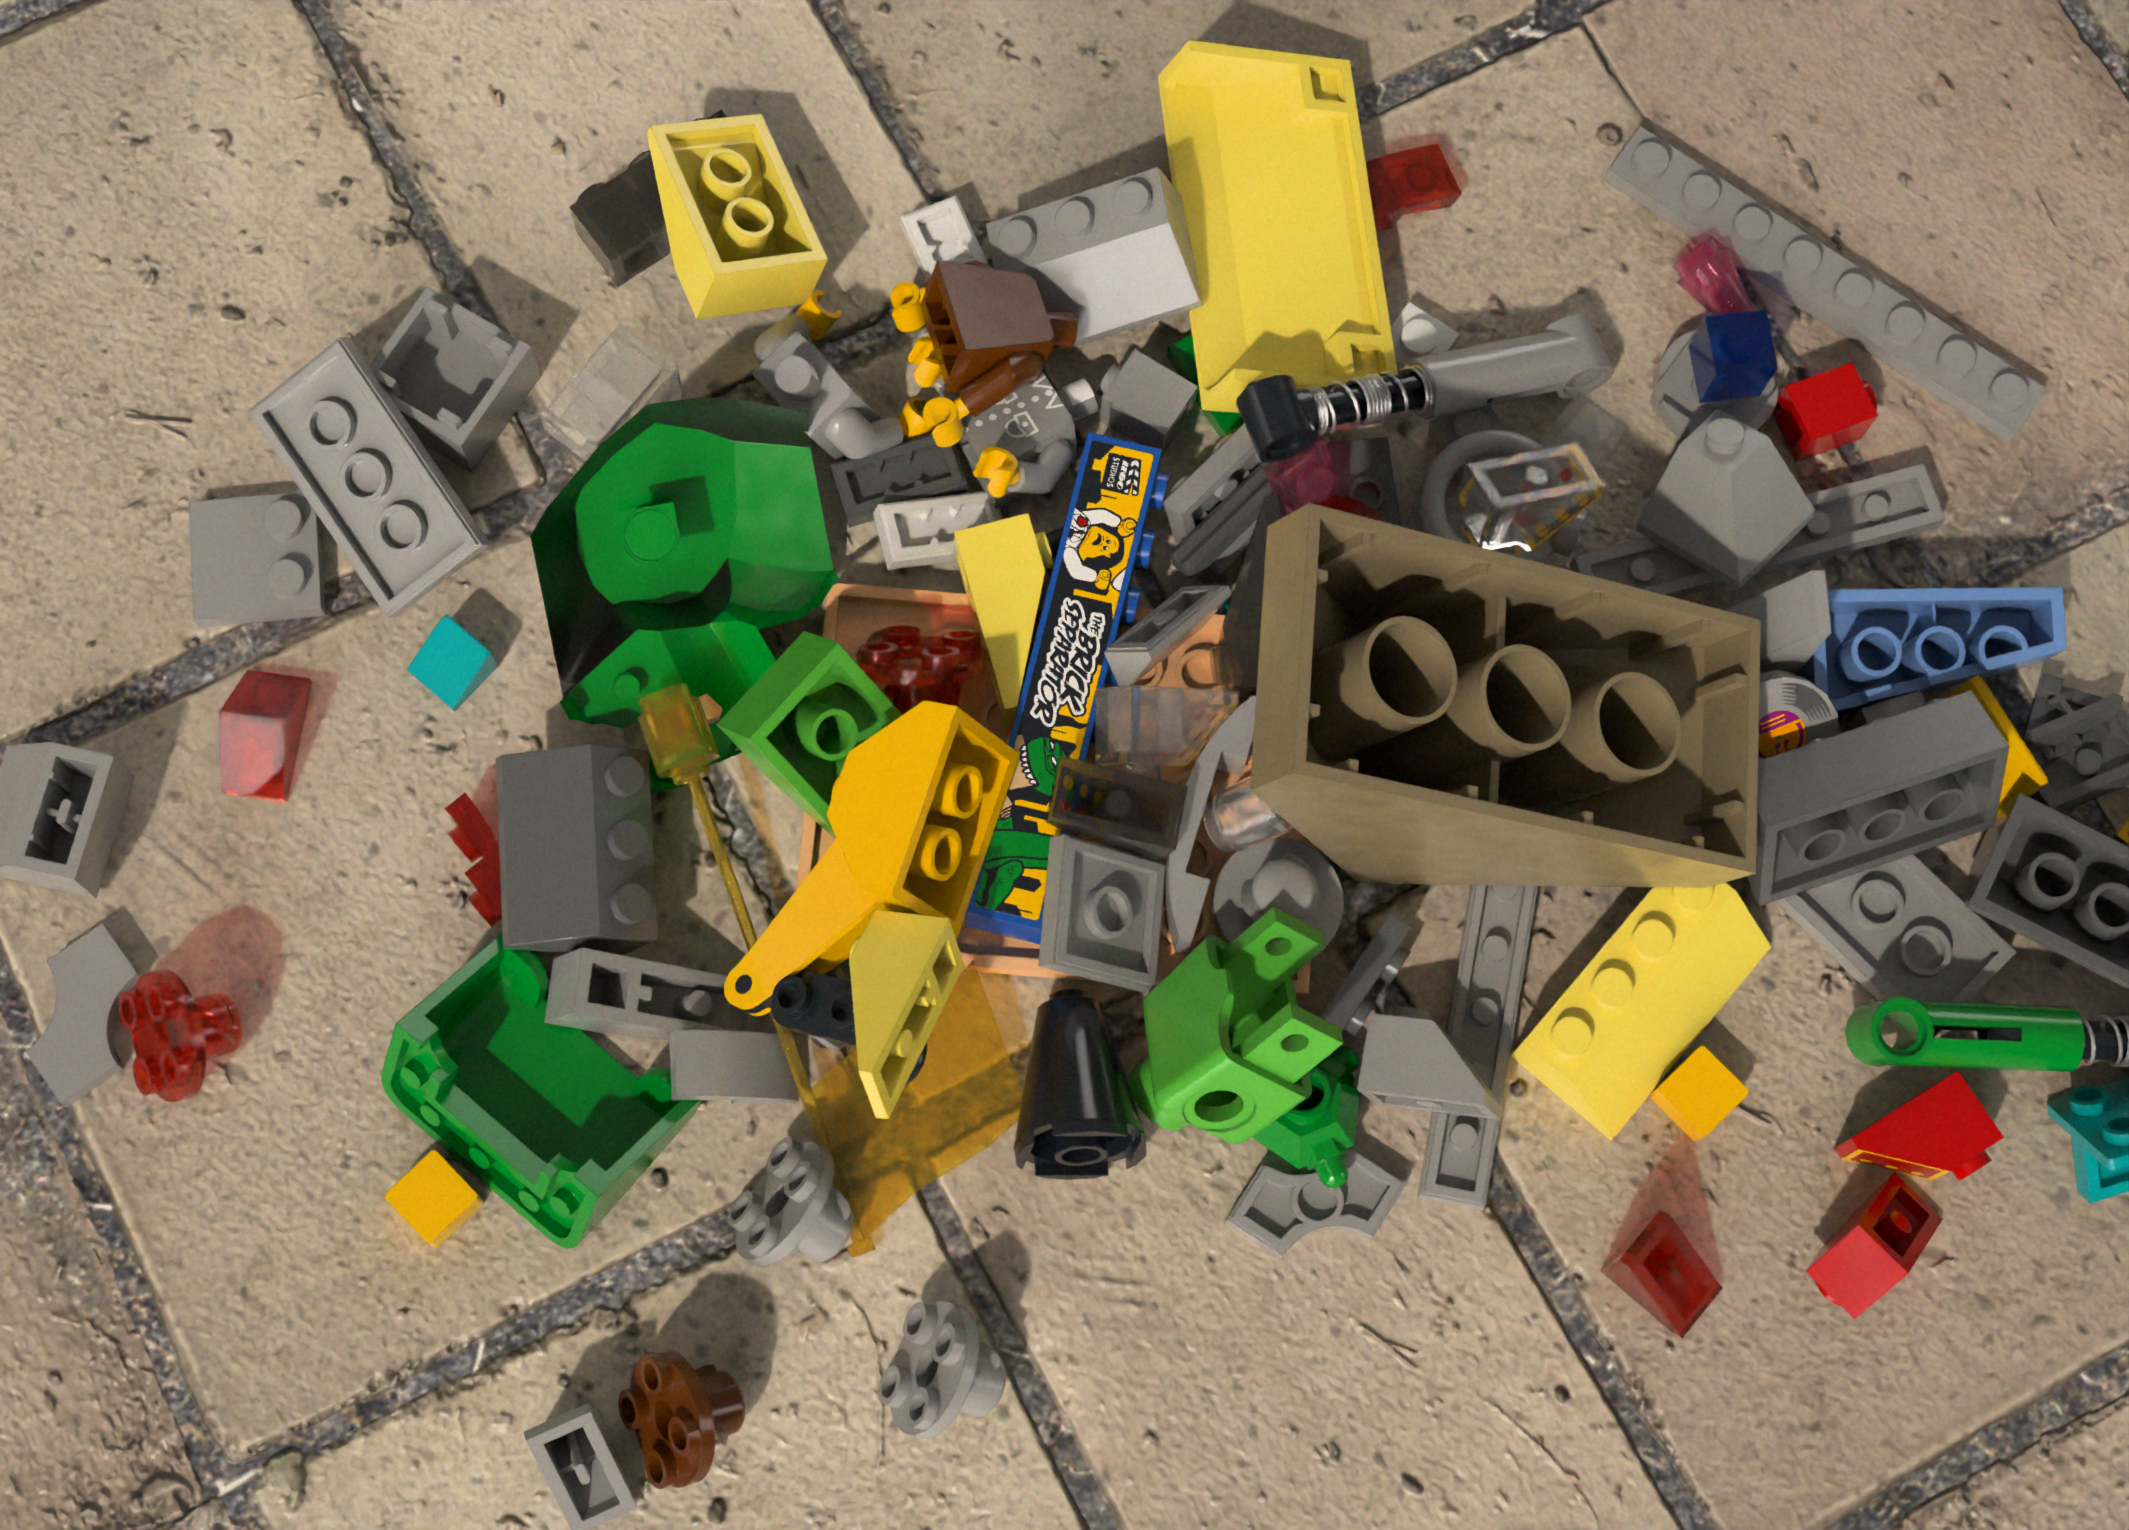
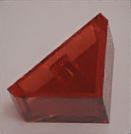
(262, 734)
(1663, 1273)

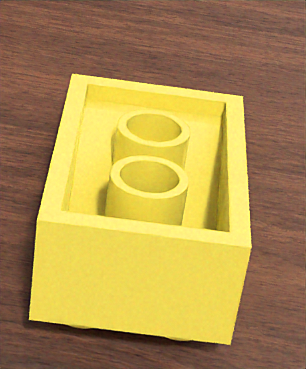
(733, 217)

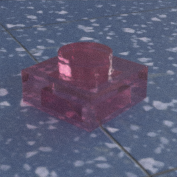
(1304, 478)

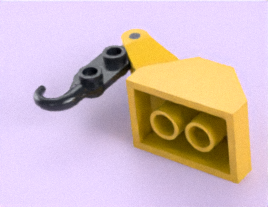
(909, 840)

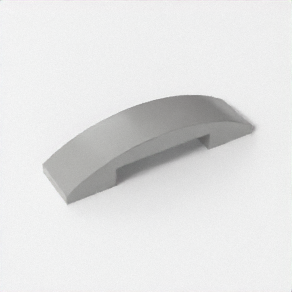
(1185, 891)

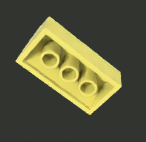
(1643, 1001)

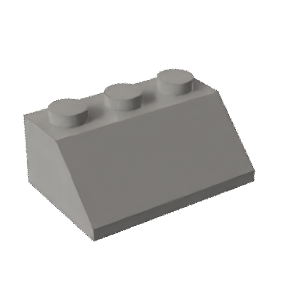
(1105, 254)

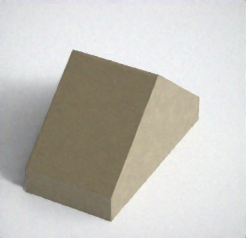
(1499, 715)

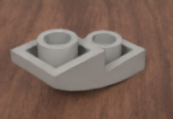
(730, 1067)

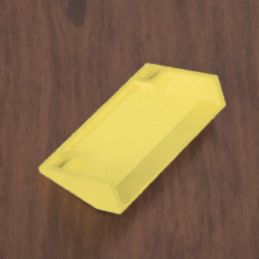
(1275, 219)

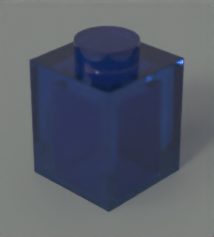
(1732, 356)

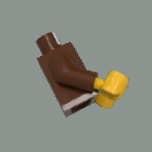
(985, 335)

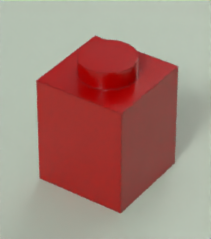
(1825, 411)

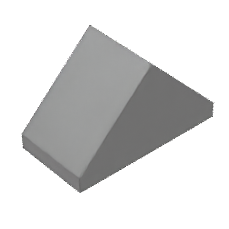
(581, 1467)

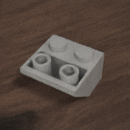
(60, 815)

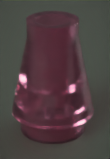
(1713, 279)

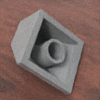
(1726, 501)

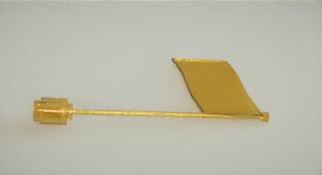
(943, 1115)

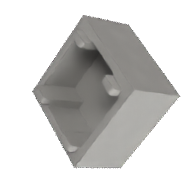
(455, 377)

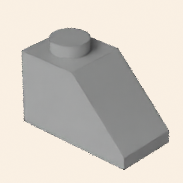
(1420, 1067)

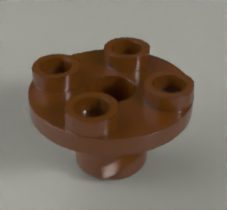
(680, 1415)

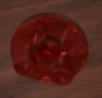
(922, 666)
(176, 1033)

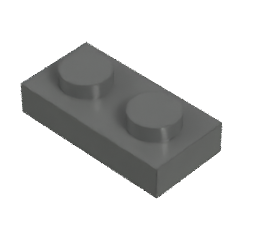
(1380, 959)

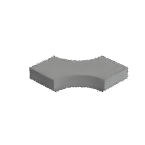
(79, 1041)
(1287, 1207)

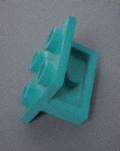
(2099, 1136)

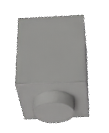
(1146, 401)

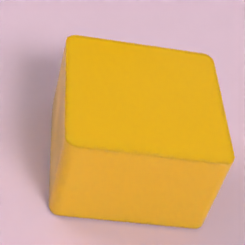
(1699, 1093)
(434, 1198)

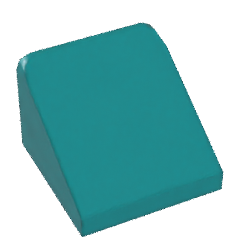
(452, 663)

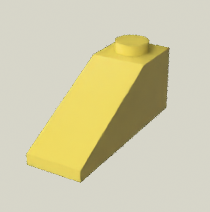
(1004, 586)
(899, 987)

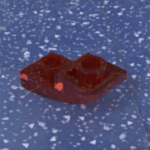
(1410, 184)
(477, 840)

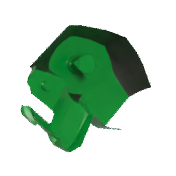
(677, 554)

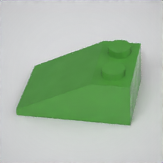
(807, 719)

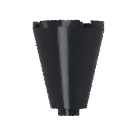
(1076, 1095)

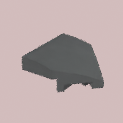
(2077, 743)

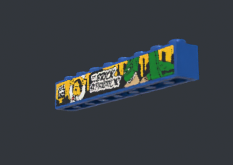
(1057, 704)

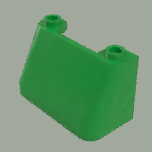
(528, 1100)

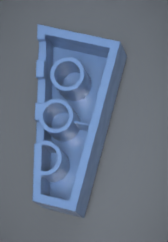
(1931, 639)

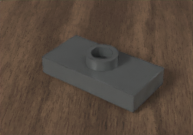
(898, 474)
(1367, 474)

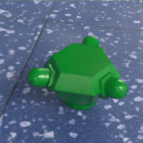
(1323, 1124)

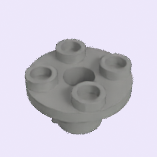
(1279, 876)
(792, 1208)
(940, 1371)

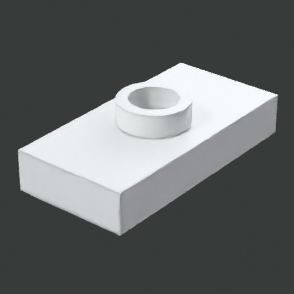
(941, 234)
(923, 529)

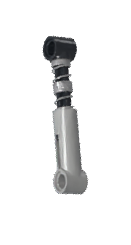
(1560, 359)

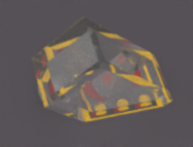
(1524, 497)
(1156, 725)

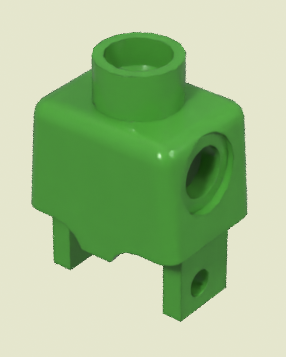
(1229, 1033)

